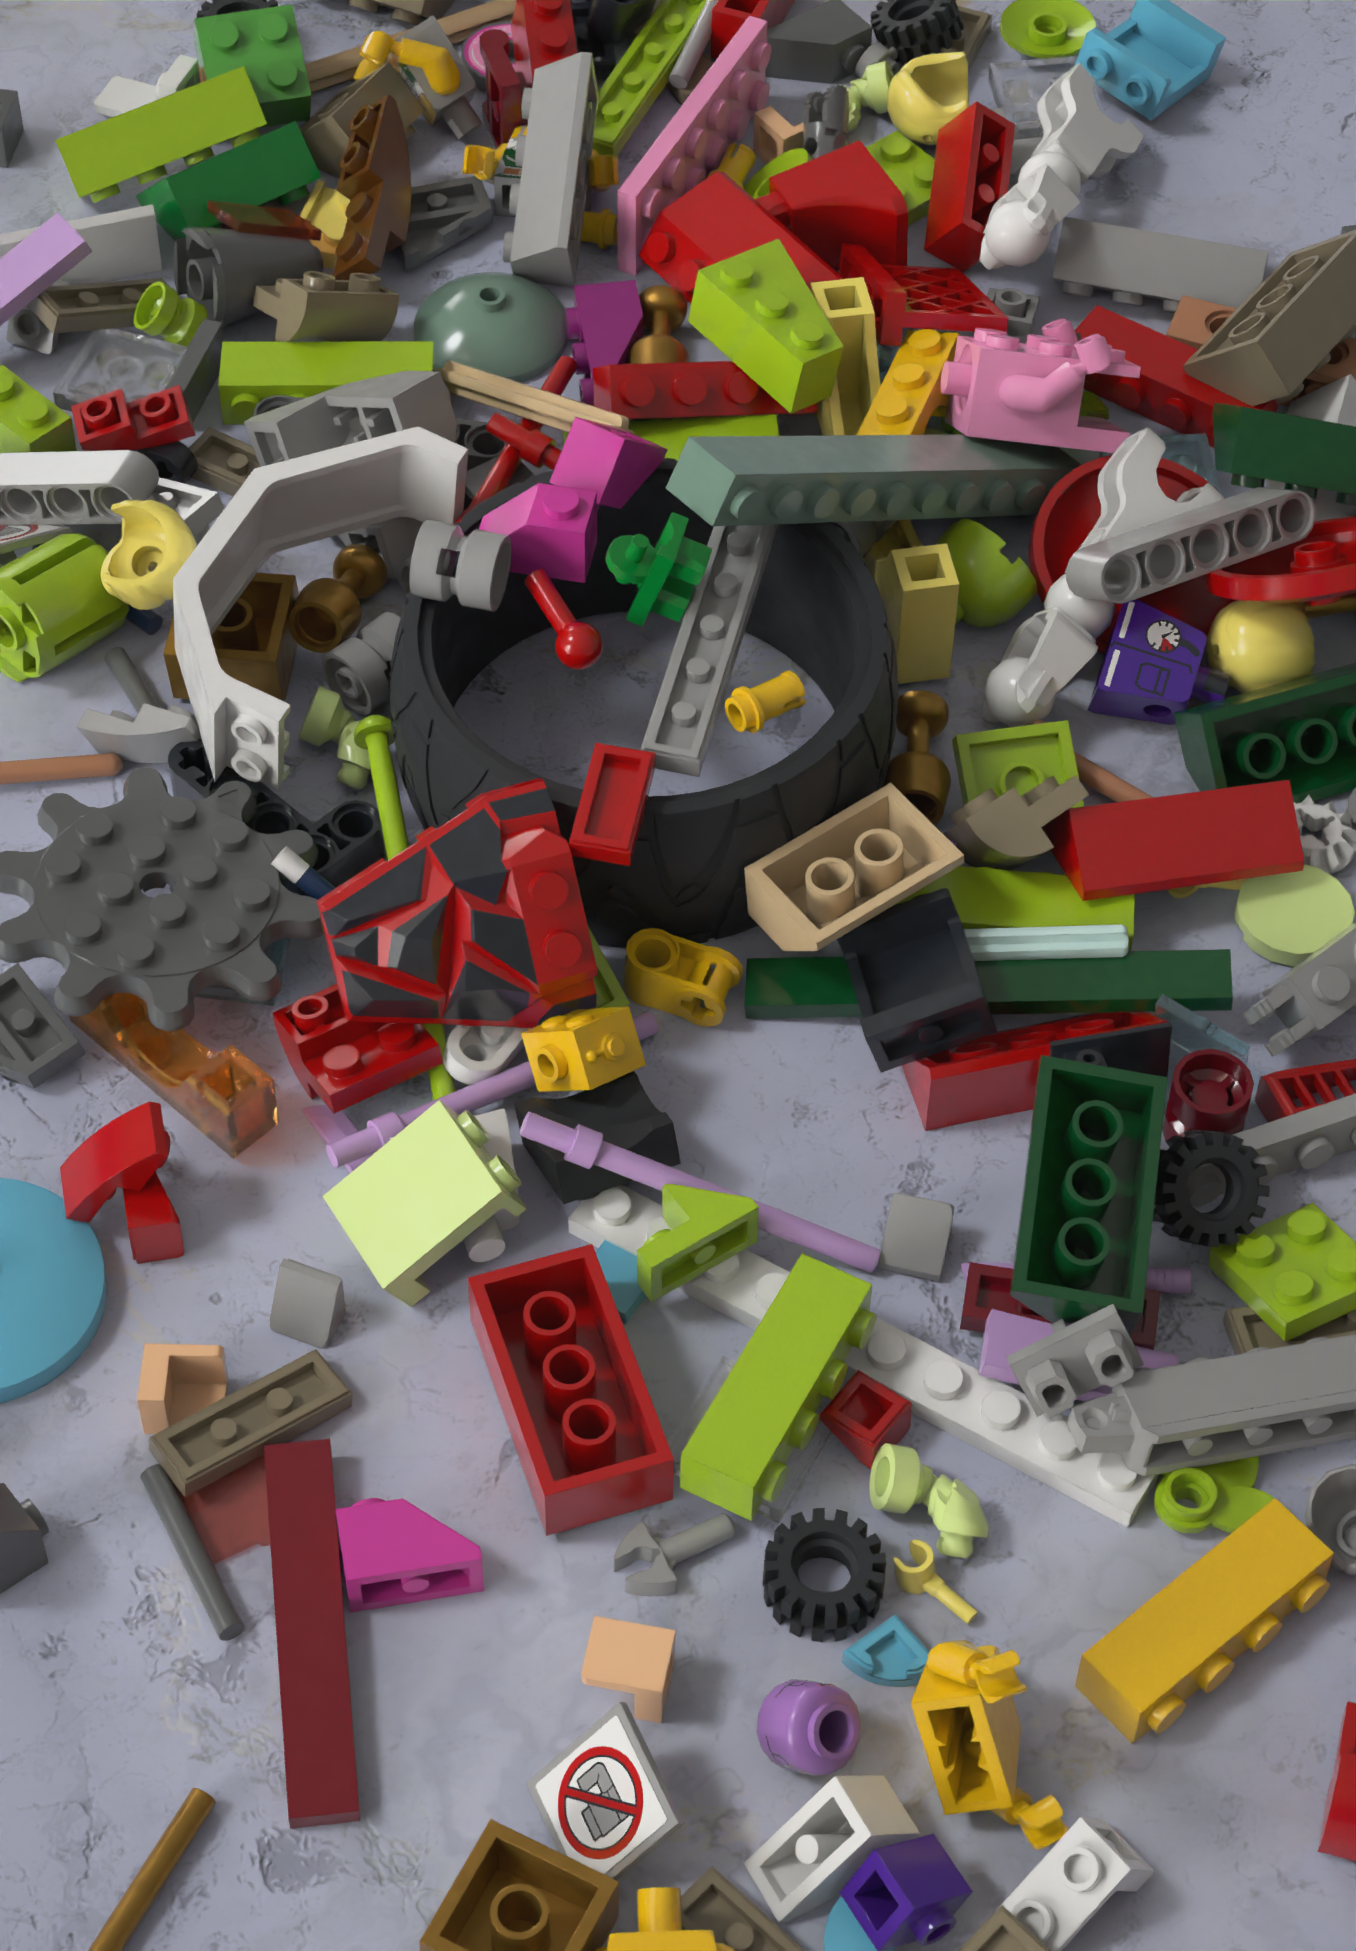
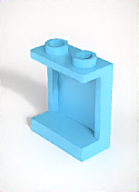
(1152, 56)

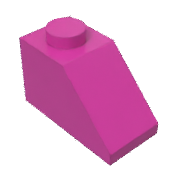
(605, 462)
(549, 530)
(403, 1555)

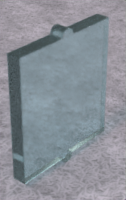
(1197, 1032)

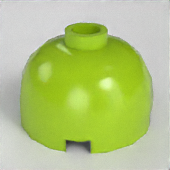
(989, 584)

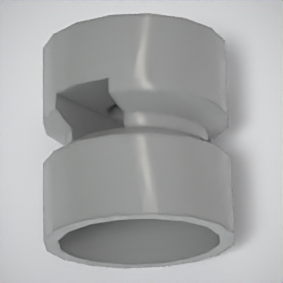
(480, 569)
(362, 665)

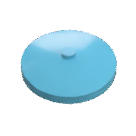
(48, 1288)

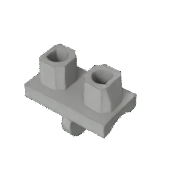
(1075, 1361)

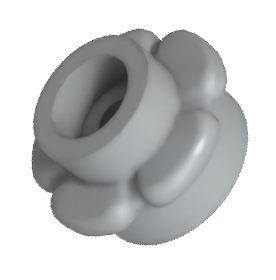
(875, 54)

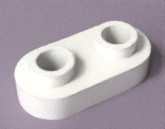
(481, 1051)

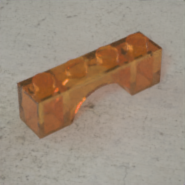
(213, 1090)

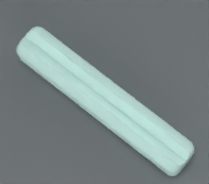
(1048, 942)

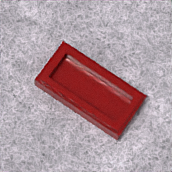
(612, 804)

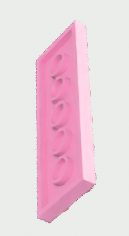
(694, 138)

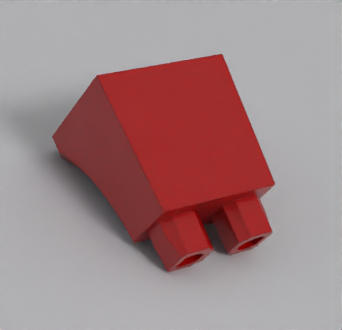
(840, 202)

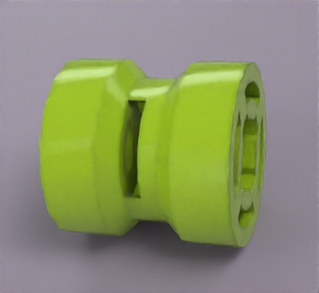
(166, 314)

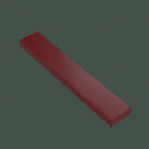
(311, 1635)

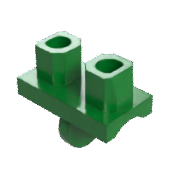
(658, 569)

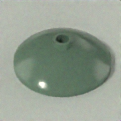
(494, 325)

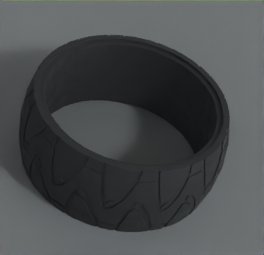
(691, 847)

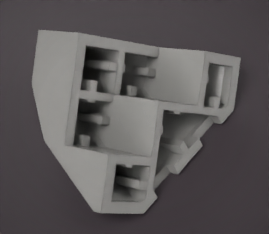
(353, 415)

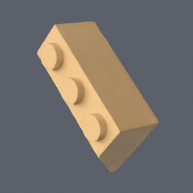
(846, 871)

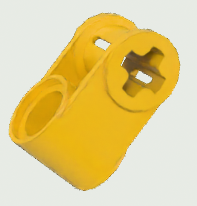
(677, 976)

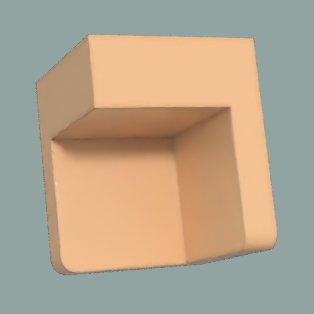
(774, 134)
(179, 1382)
(632, 1661)

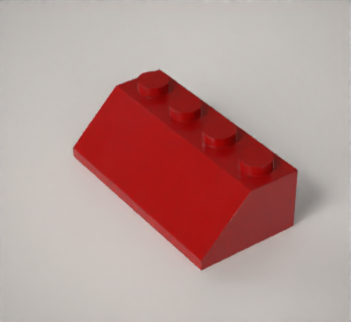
(716, 224)

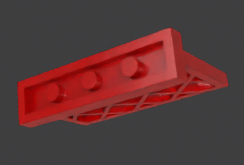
(919, 297)

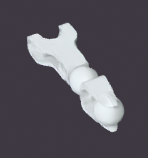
(1075, 146)
(1063, 636)

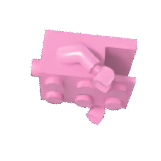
(1032, 388)

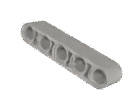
(72, 486)
(1190, 544)

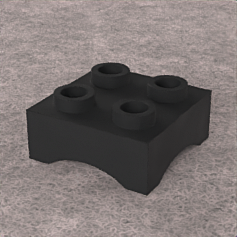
(620, 1113)

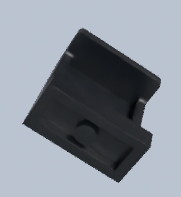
(916, 981)

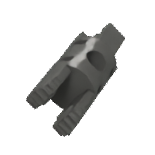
(826, 121)

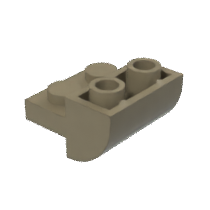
(329, 308)
(1007, 828)

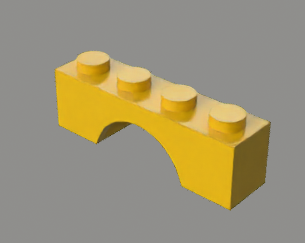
(912, 385)

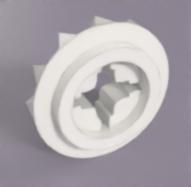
(1337, 840)

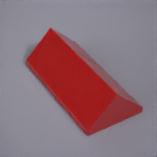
(1178, 840)
(999, 1070)

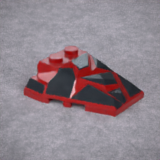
(467, 922)

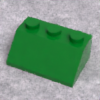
(248, 175)

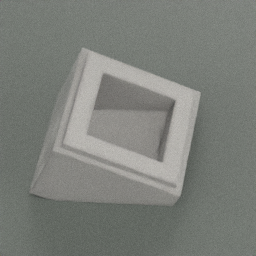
(916, 1236)
(307, 1304)

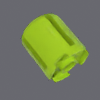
(54, 606)

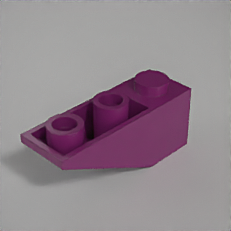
(606, 325)

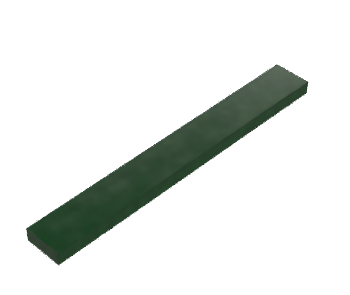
(1041, 986)

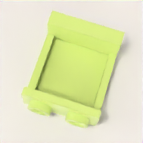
(422, 1197)

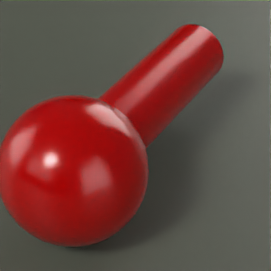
(577, 642)

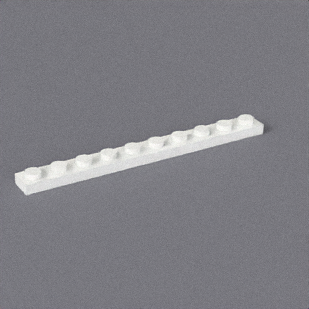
(936, 1384)

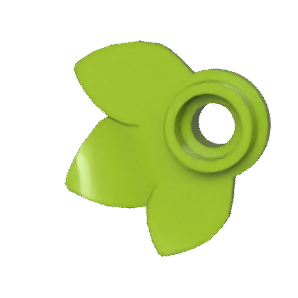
(1219, 1490)

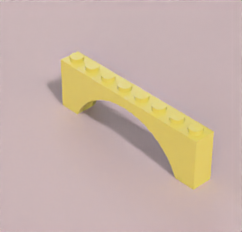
(912, 579)

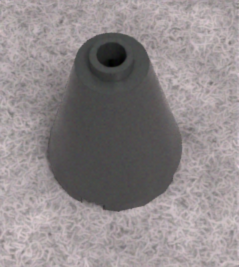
(225, 265)

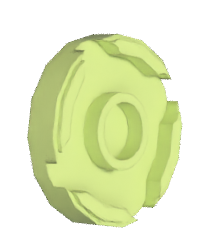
(1292, 913)

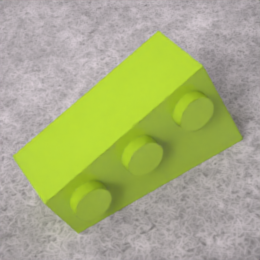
(768, 324)

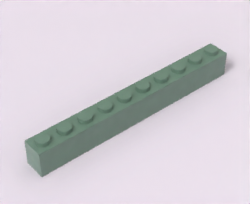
(862, 478)

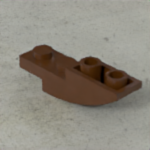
(378, 186)

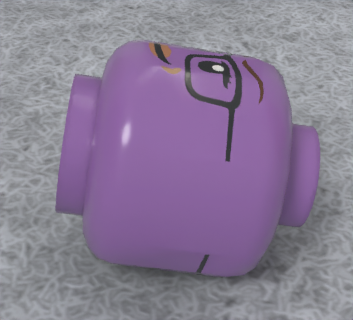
(809, 1727)

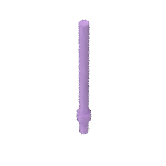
(469, 1098)
(586, 1147)

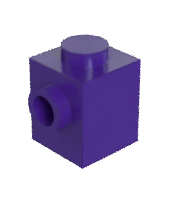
(906, 1893)

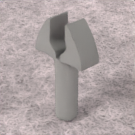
(666, 1553)

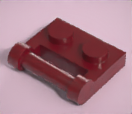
(503, 88)

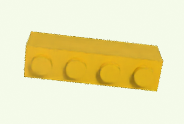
(1204, 1622)

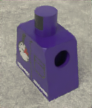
(1153, 667)

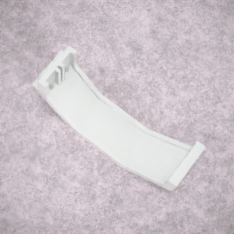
(274, 511)

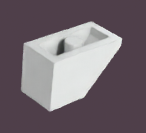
(828, 1843)

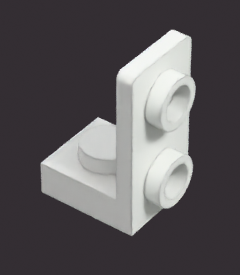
(127, 94)
(1076, 1882)

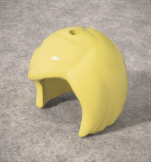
(928, 95)
(150, 538)
(1260, 644)

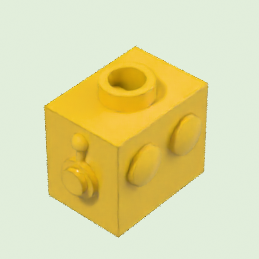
(583, 1049)

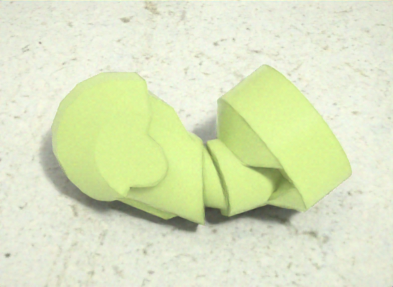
(869, 91)
(330, 720)
(902, 1480)

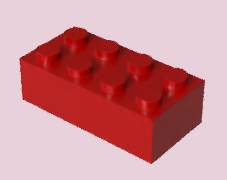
(570, 1389)

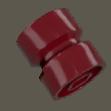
(1208, 1093)

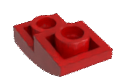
(116, 424)
(115, 1156)

